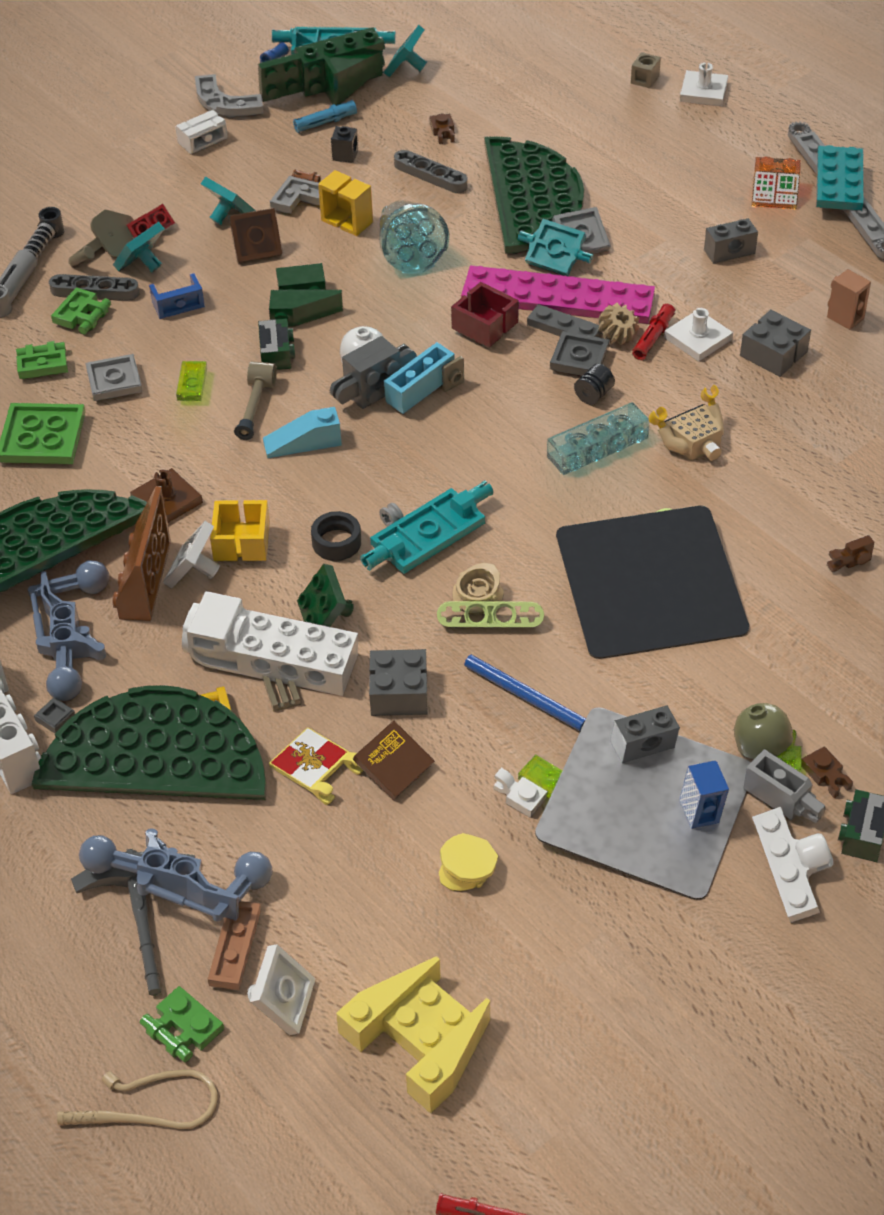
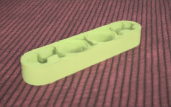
(490, 618)

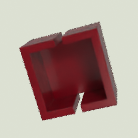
(484, 314)

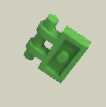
(75, 307)
(41, 360)
(189, 1018)

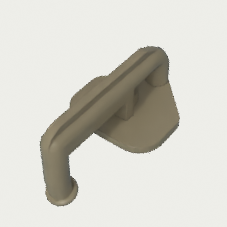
(110, 233)

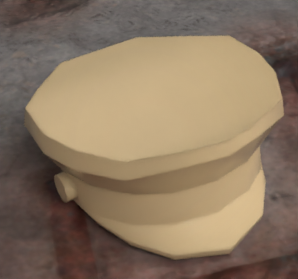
(478, 584)

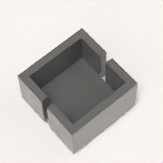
(775, 343)
(398, 682)

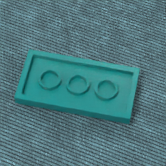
(839, 178)

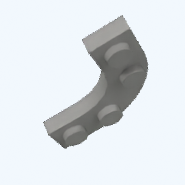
(223, 104)

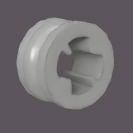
(390, 514)

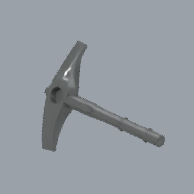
(119, 877)

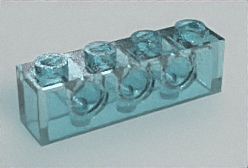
(597, 438)

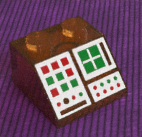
(776, 182)

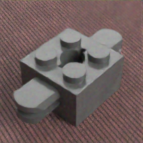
(368, 369)

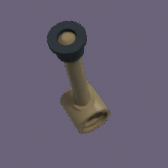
(260, 376)

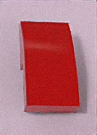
(147, 220)

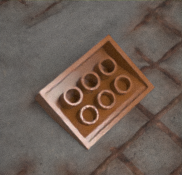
(144, 562)

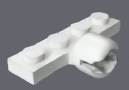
(792, 862)

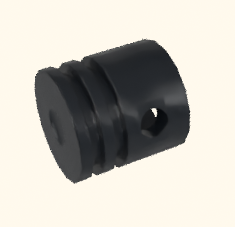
(594, 384)

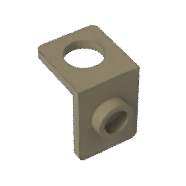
(452, 374)

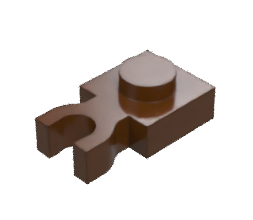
(443, 127)
(855, 553)
(826, 768)

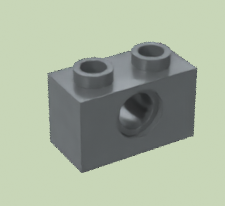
(730, 240)
(644, 734)

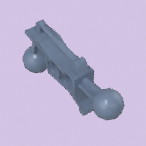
(66, 637)
(177, 875)

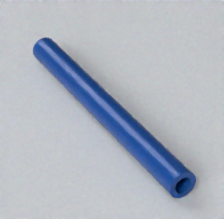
(525, 692)

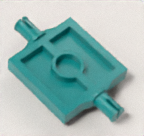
(555, 247)

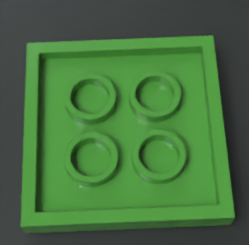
(41, 433)

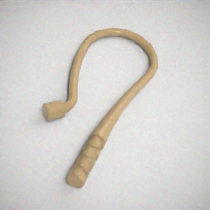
(113, 1082)

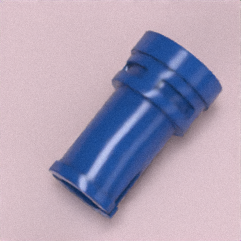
(277, 52)

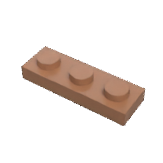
(234, 947)

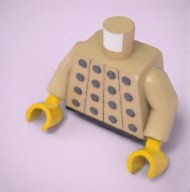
(693, 431)

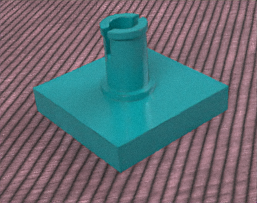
(406, 53)
(227, 201)
(140, 248)

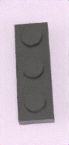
(556, 322)

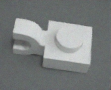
(521, 795)

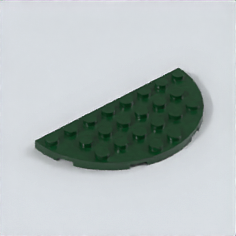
(529, 186)
(50, 530)
(154, 745)

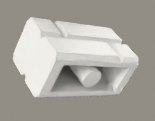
(201, 132)

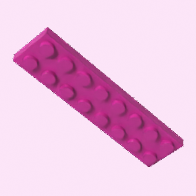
(564, 293)

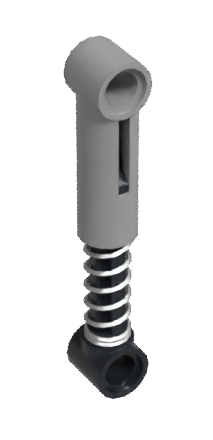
(25, 260)

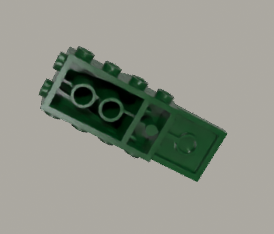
(327, 66)

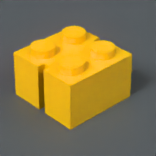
(345, 197)
(236, 538)

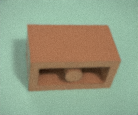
(848, 299)

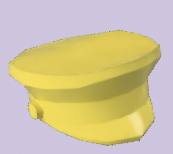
(466, 862)

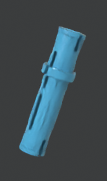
(333, 113)

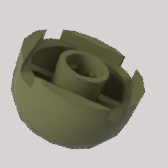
(762, 728)

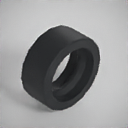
(336, 550)

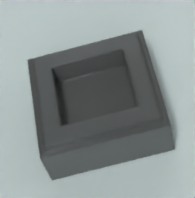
(54, 715)

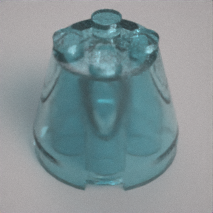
(412, 236)

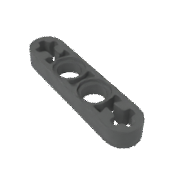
(451, 180)
(63, 285)

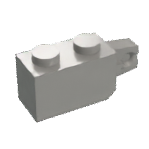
(782, 787)

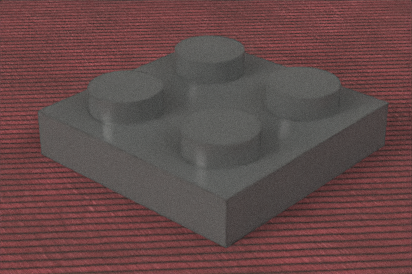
(578, 353)

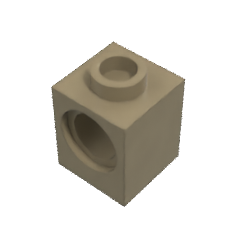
(645, 70)

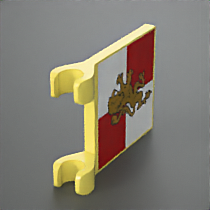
(311, 761)

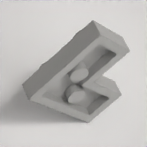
(293, 192)

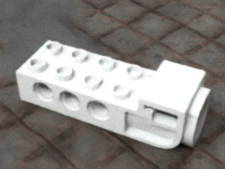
(260, 644)
(17, 748)

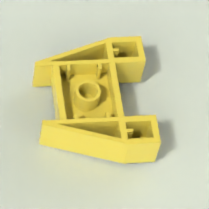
(422, 1022)

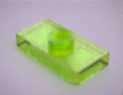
(191, 381)
(541, 773)

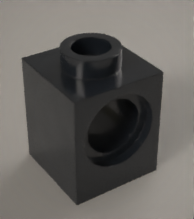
(344, 144)

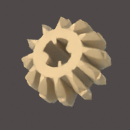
(618, 324)

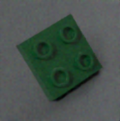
(323, 599)

